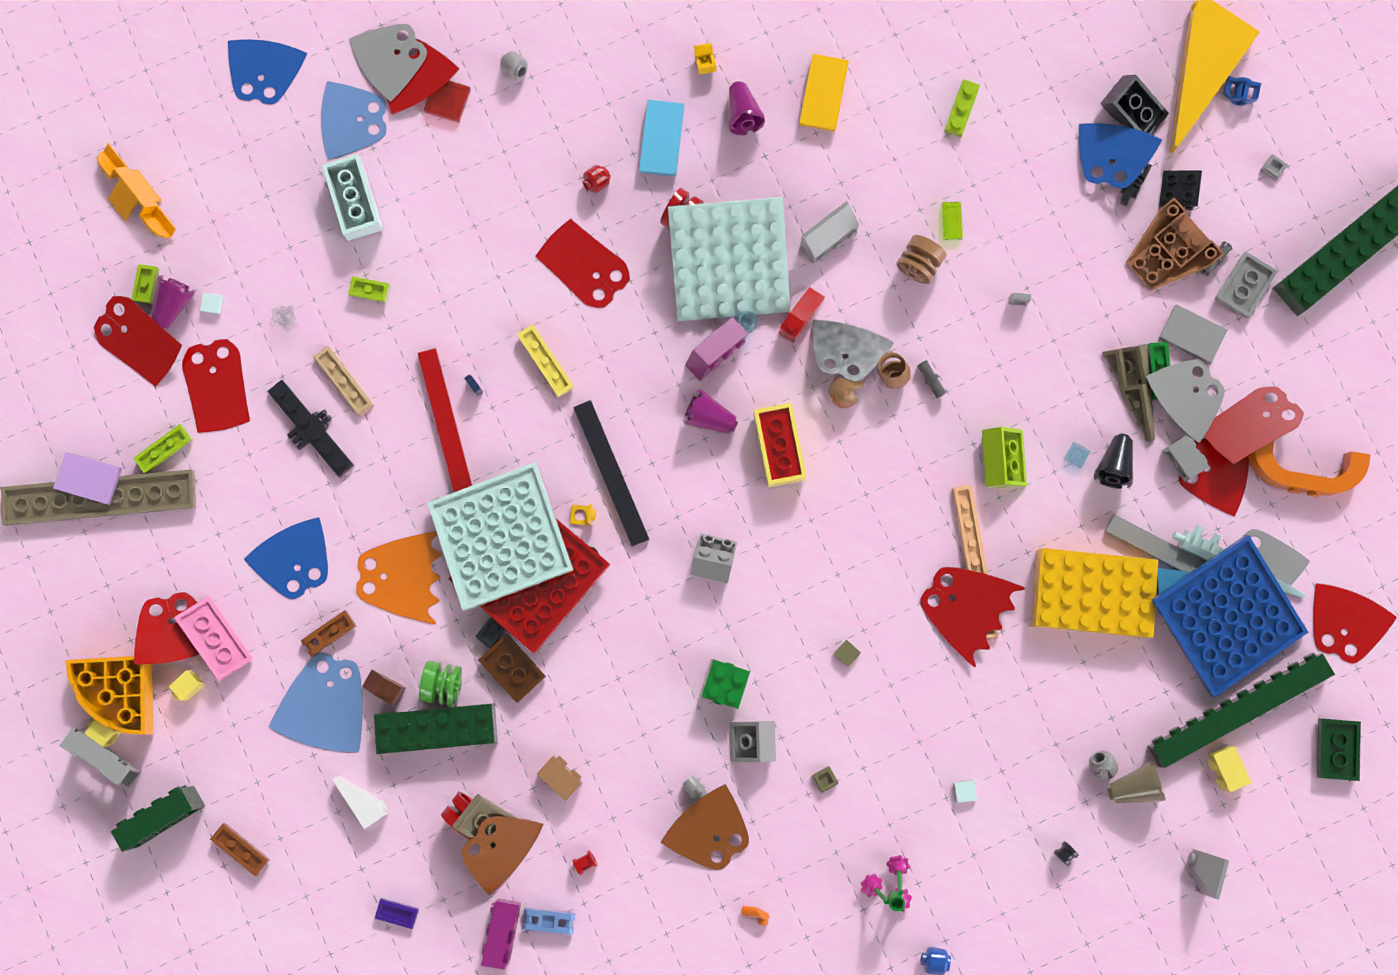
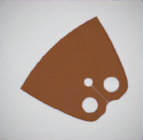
(696, 827)
(513, 842)

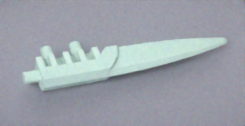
(1207, 549)

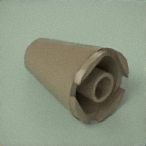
(1138, 786)

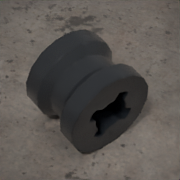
(1066, 853)

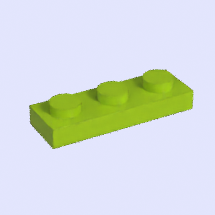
(962, 108)
(163, 449)

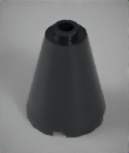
(1117, 463)

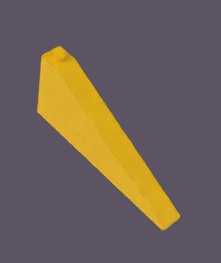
(1210, 53)

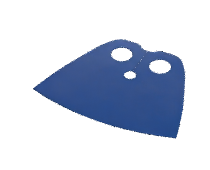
(259, 57)
(1126, 145)
(295, 545)

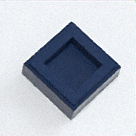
(473, 384)

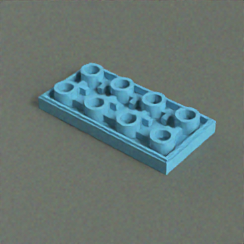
(661, 138)

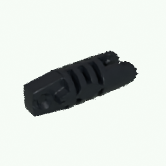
(1133, 189)

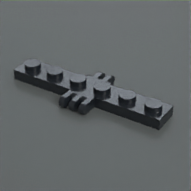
(310, 428)

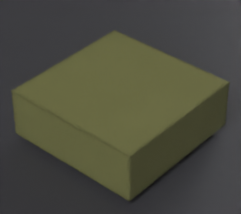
(847, 653)
(825, 779)

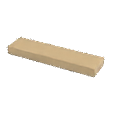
(343, 381)

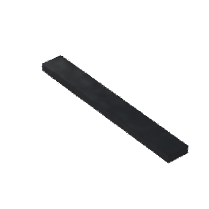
(611, 473)

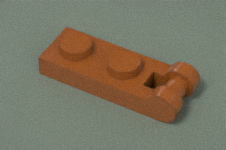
(329, 633)

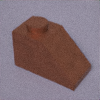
(383, 687)

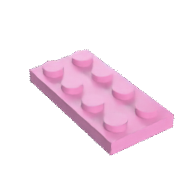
(213, 638)

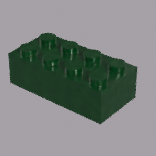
(157, 818)

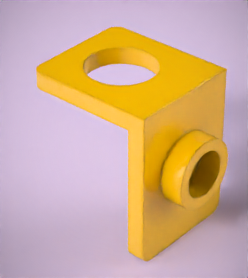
(590, 514)

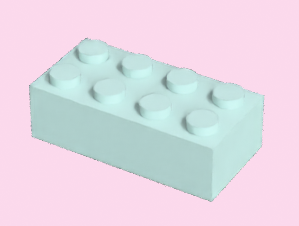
(352, 197)

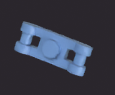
(548, 921)

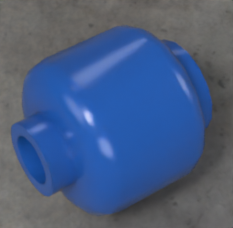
(936, 961)

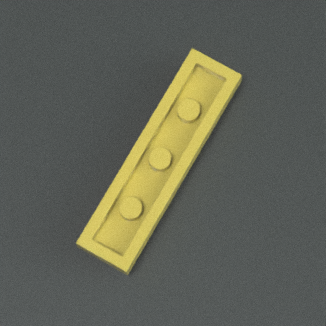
(545, 360)

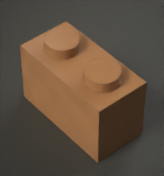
(560, 777)

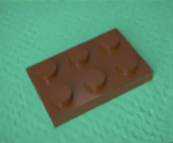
(512, 668)

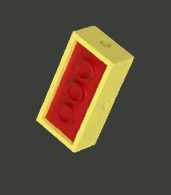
(779, 445)

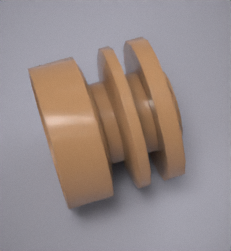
(921, 259)

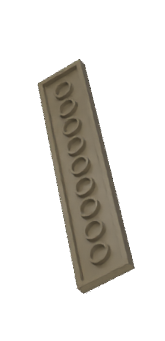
(132, 496)

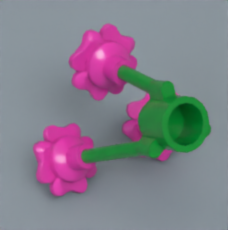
(897, 899)

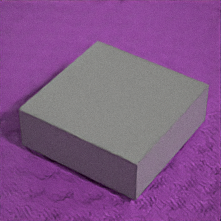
(1274, 167)
(1019, 299)

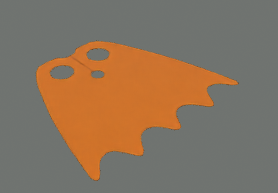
(408, 576)

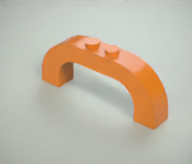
(1352, 473)

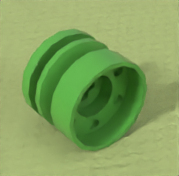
(445, 684)

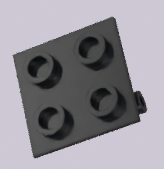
(1181, 185)

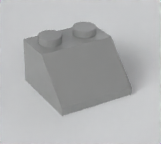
(753, 741)

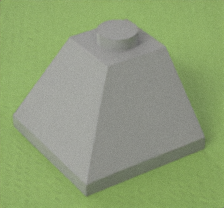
(1208, 872)

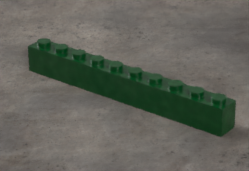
(1240, 710)

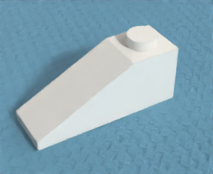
(363, 804)

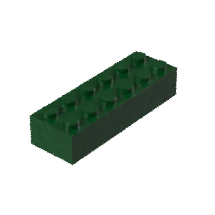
(435, 728)

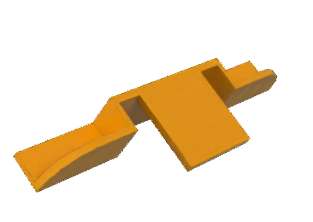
(134, 189)

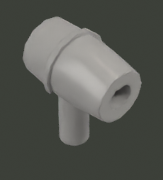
(694, 788)

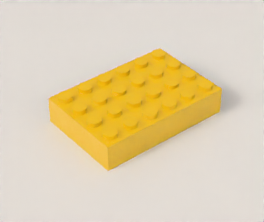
(1094, 593)

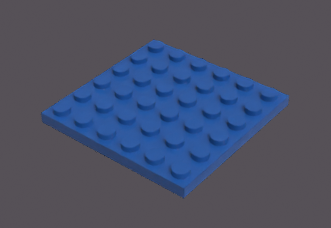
(1229, 616)

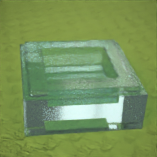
(1077, 454)

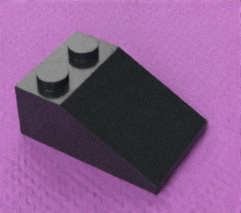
(1134, 105)

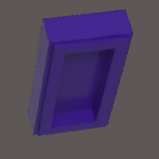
(396, 913)

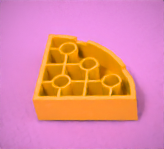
(114, 692)

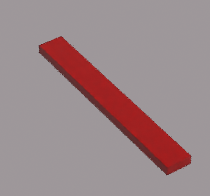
(445, 419)

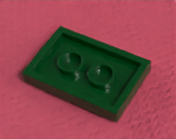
(1338, 749)

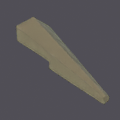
(1130, 370)

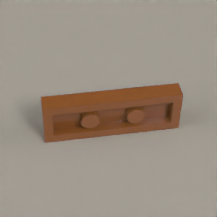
(240, 849)

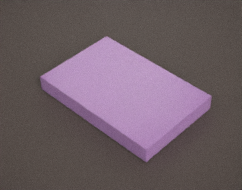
(87, 478)

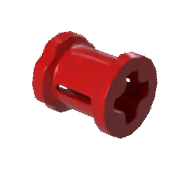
(584, 862)

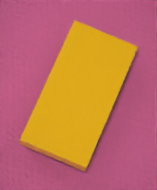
(824, 92)

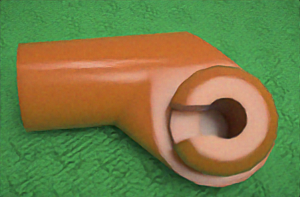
(756, 912)

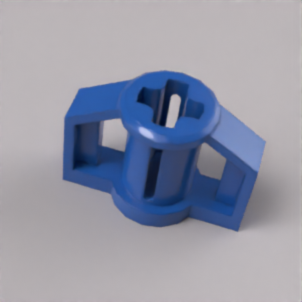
(1241, 92)

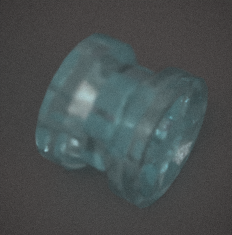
(748, 325)

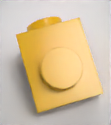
(704, 58)

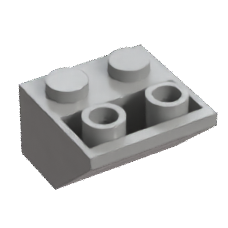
(713, 558)

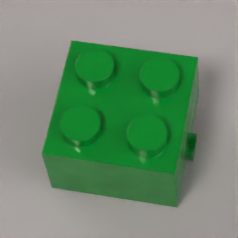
(724, 683)

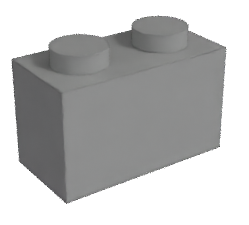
(1186, 458)

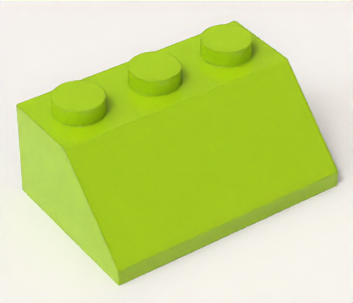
(1004, 457)

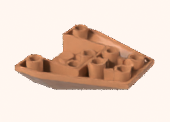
(1172, 248)

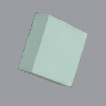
(211, 303)
(965, 791)

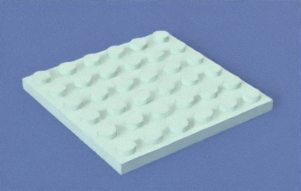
(729, 258)
(500, 536)

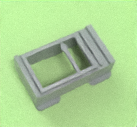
(102, 758)

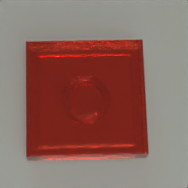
(448, 101)

